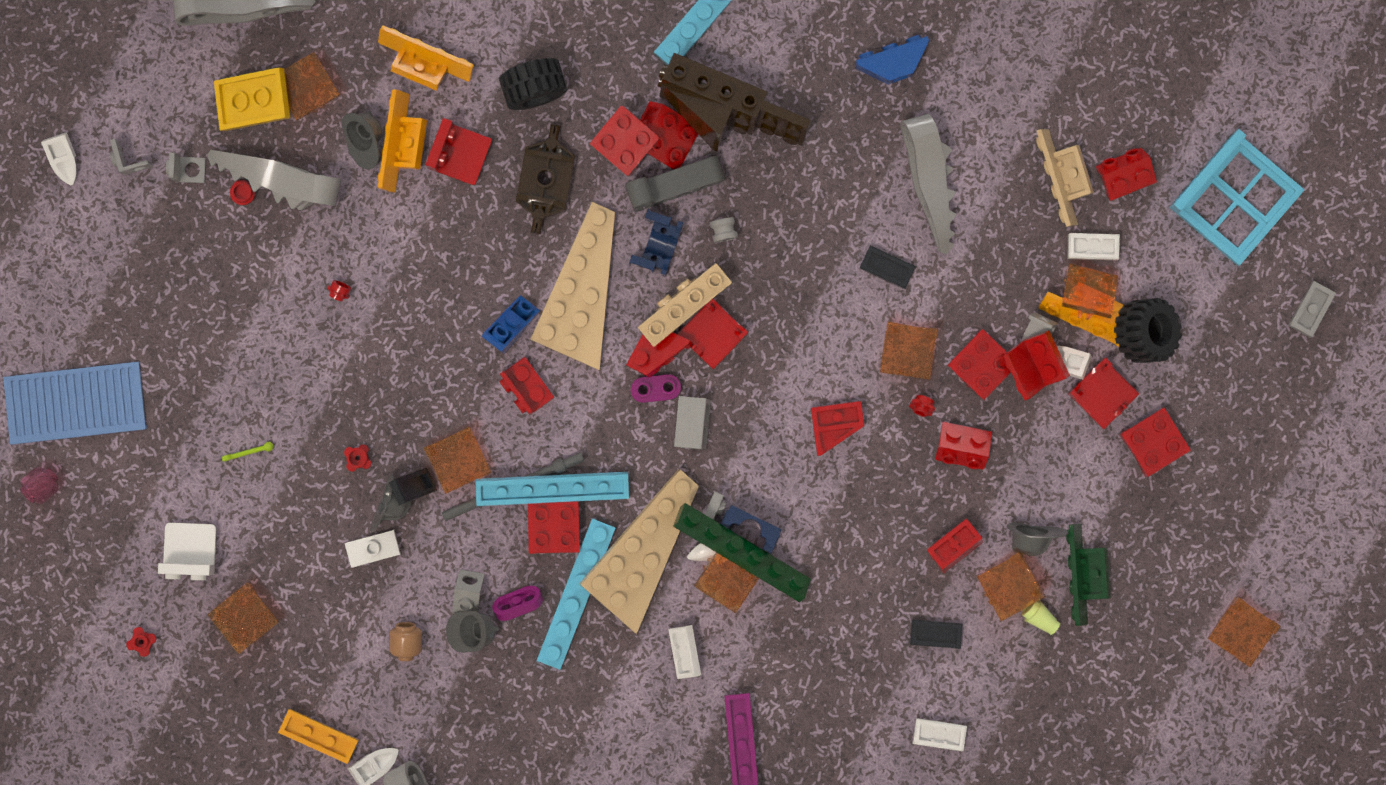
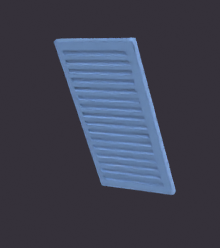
(74, 403)

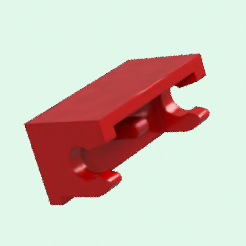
(955, 546)

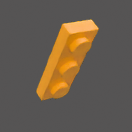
(318, 736)

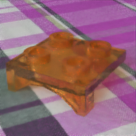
(308, 86)
(1089, 291)
(908, 350)
(457, 460)
(726, 582)
(1011, 586)
(243, 618)
(1243, 631)

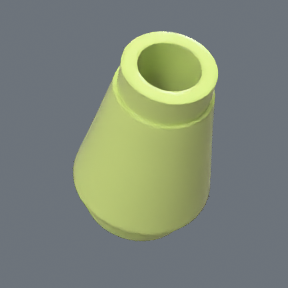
(1041, 618)

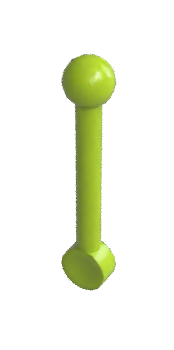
(268, 446)

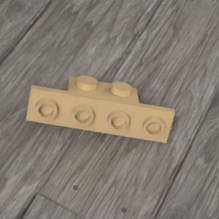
(1067, 174)
(682, 305)

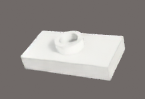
(1093, 246)
(372, 548)
(684, 652)
(939, 734)

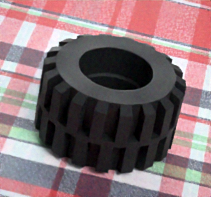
(533, 84)
(1147, 330)

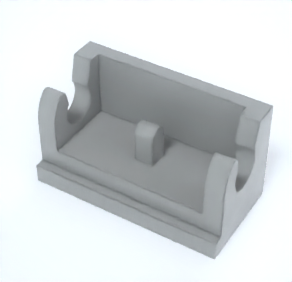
(692, 423)

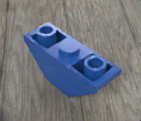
(894, 61)
(511, 324)

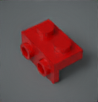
(1126, 173)
(963, 446)

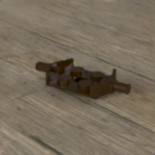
(548, 199)

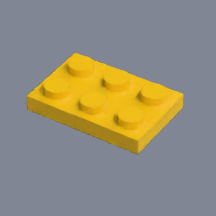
(251, 99)

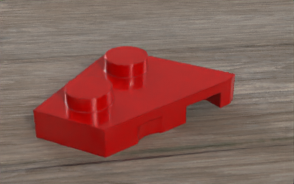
(650, 359)
(835, 424)

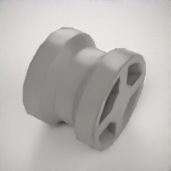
(723, 230)

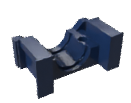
(659, 244)
(768, 531)

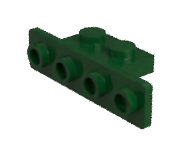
(1089, 574)

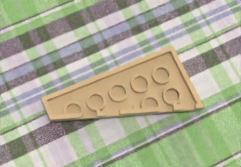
(577, 305)
(634, 563)

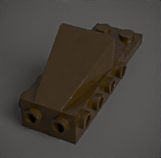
(712, 109)

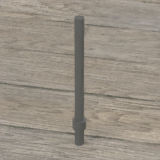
(558, 466)

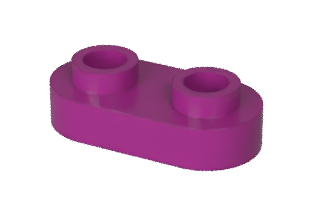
(655, 388)
(517, 603)

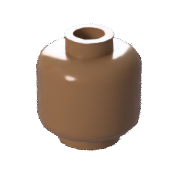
(405, 641)

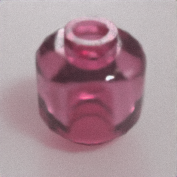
(39, 485)

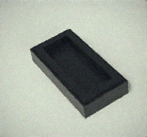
(887, 267)
(412, 486)
(936, 634)

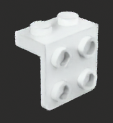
(188, 551)

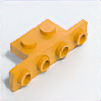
(421, 61)
(402, 141)
(1097, 325)

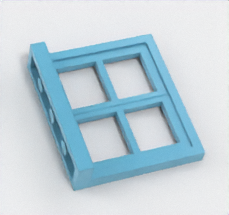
(1210, 175)

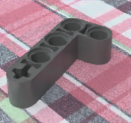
(675, 183)

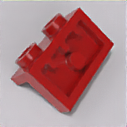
(526, 386)

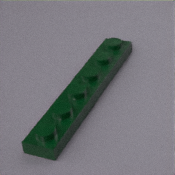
(742, 552)

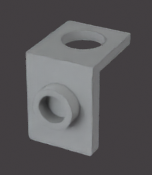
(118, 160)
(176, 168)
(1038, 325)
(465, 595)

